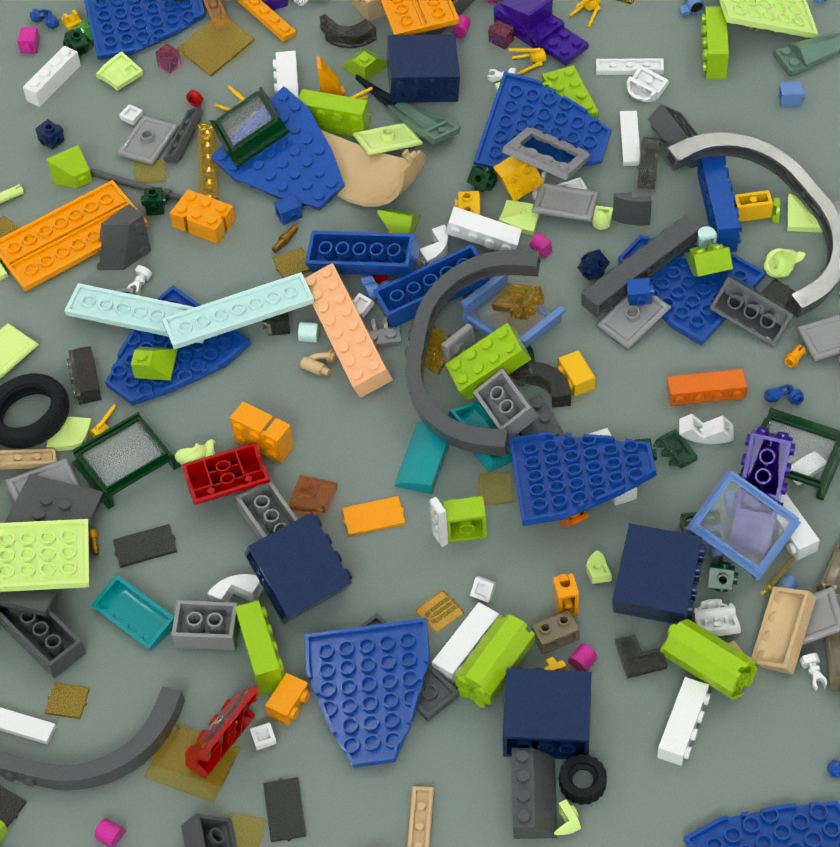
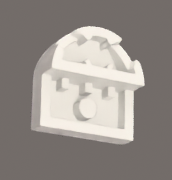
(646, 85)
(717, 617)

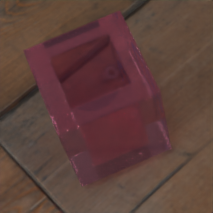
(501, 34)
(168, 58)

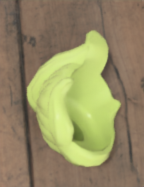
(781, 262)
(199, 451)

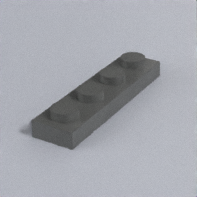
(183, 135)

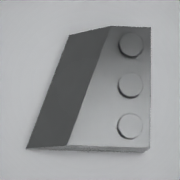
(123, 239)

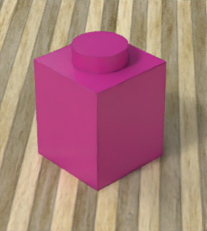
(28, 40)

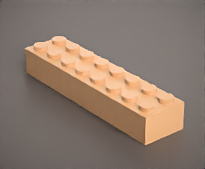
(347, 331)

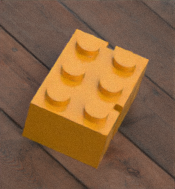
(203, 216)
(249, 426)

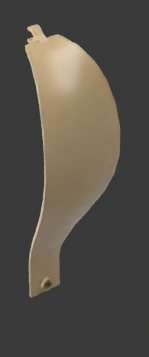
(373, 178)

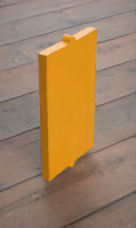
(373, 516)

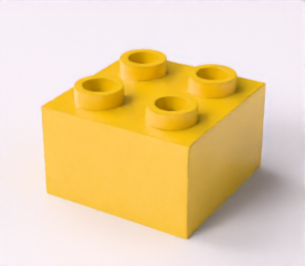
(517, 177)

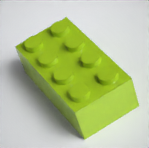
(714, 43)
(569, 84)
(337, 113)
(485, 358)
(260, 646)

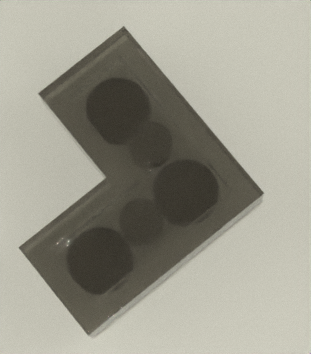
(637, 662)

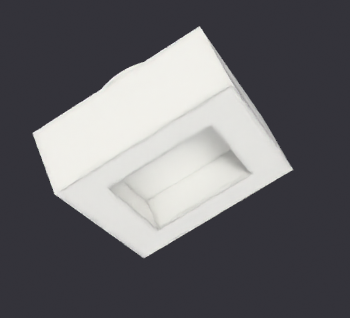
(131, 114)
(363, 304)
(483, 589)
(263, 736)

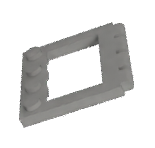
(545, 162)

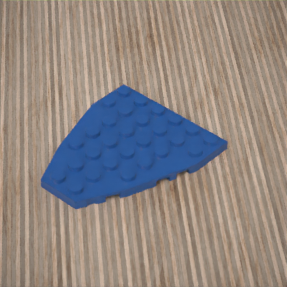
(137, 23)
(528, 103)
(295, 163)
(693, 295)
(191, 361)
(575, 473)
(369, 685)
(774, 827)

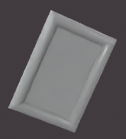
(147, 140)
(565, 202)
(630, 322)
(822, 337)
(58, 470)
(824, 617)

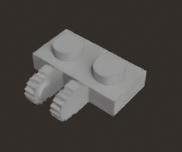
(385, 337)

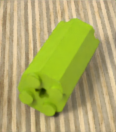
(709, 658)
(486, 667)

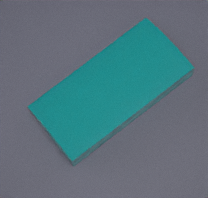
(475, 415)
(422, 461)
(134, 612)

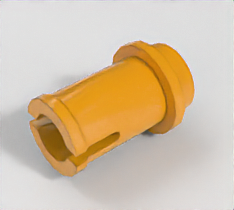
(792, 359)

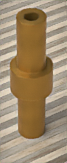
(284, 239)

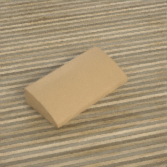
(783, 629)

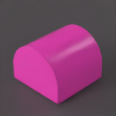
(461, 29)
(541, 244)
(583, 657)
(109, 832)

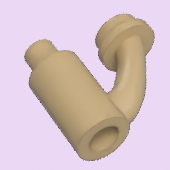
(312, 365)

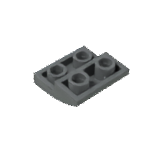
(632, 209)

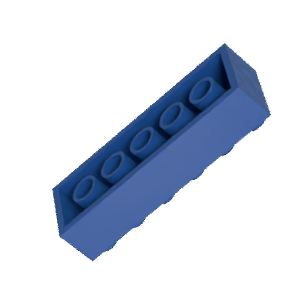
(719, 201)
(363, 252)
(403, 296)

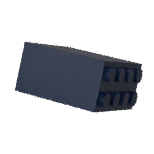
(423, 68)
(298, 567)
(658, 574)
(547, 711)

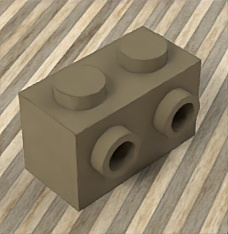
(555, 632)

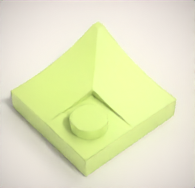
(119, 71)
(520, 216)
(799, 217)
(71, 435)

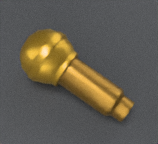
(93, 536)

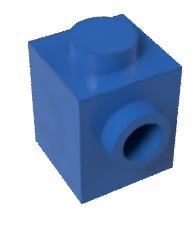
(288, 209)
(640, 291)

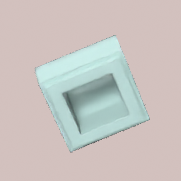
(706, 236)
(308, 332)

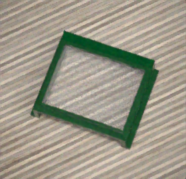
(249, 127)
(815, 450)
(121, 457)

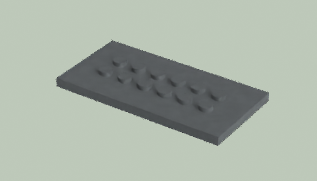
(48, 501)

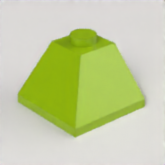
(365, 64)
(69, 168)
(399, 221)
(153, 363)

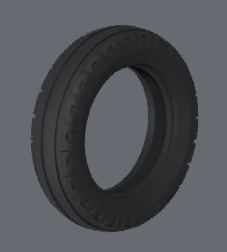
(48, 424)

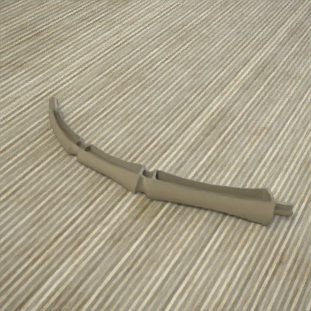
(832, 643)

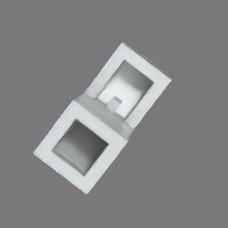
(436, 250)
(711, 432)
(242, 585)

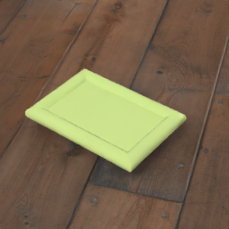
(387, 139)
(13, 348)

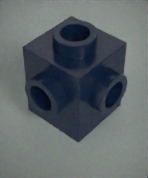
(50, 134)
(593, 265)

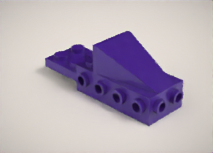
(540, 28)
(768, 461)

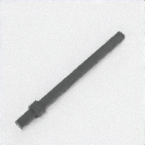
(127, 182)

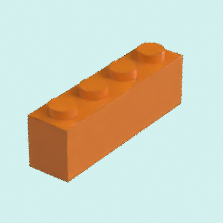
(706, 387)

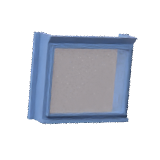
(480, 314)
(744, 524)

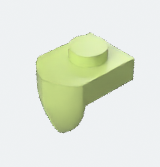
(602, 217)
(597, 568)
(569, 815)

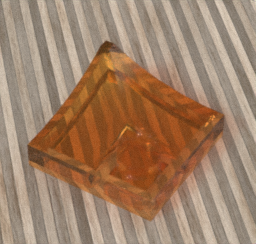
(312, 495)

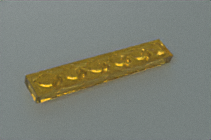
(207, 168)

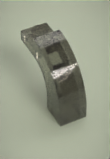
(348, 36)
(648, 162)
(546, 377)

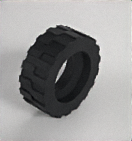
(576, 794)

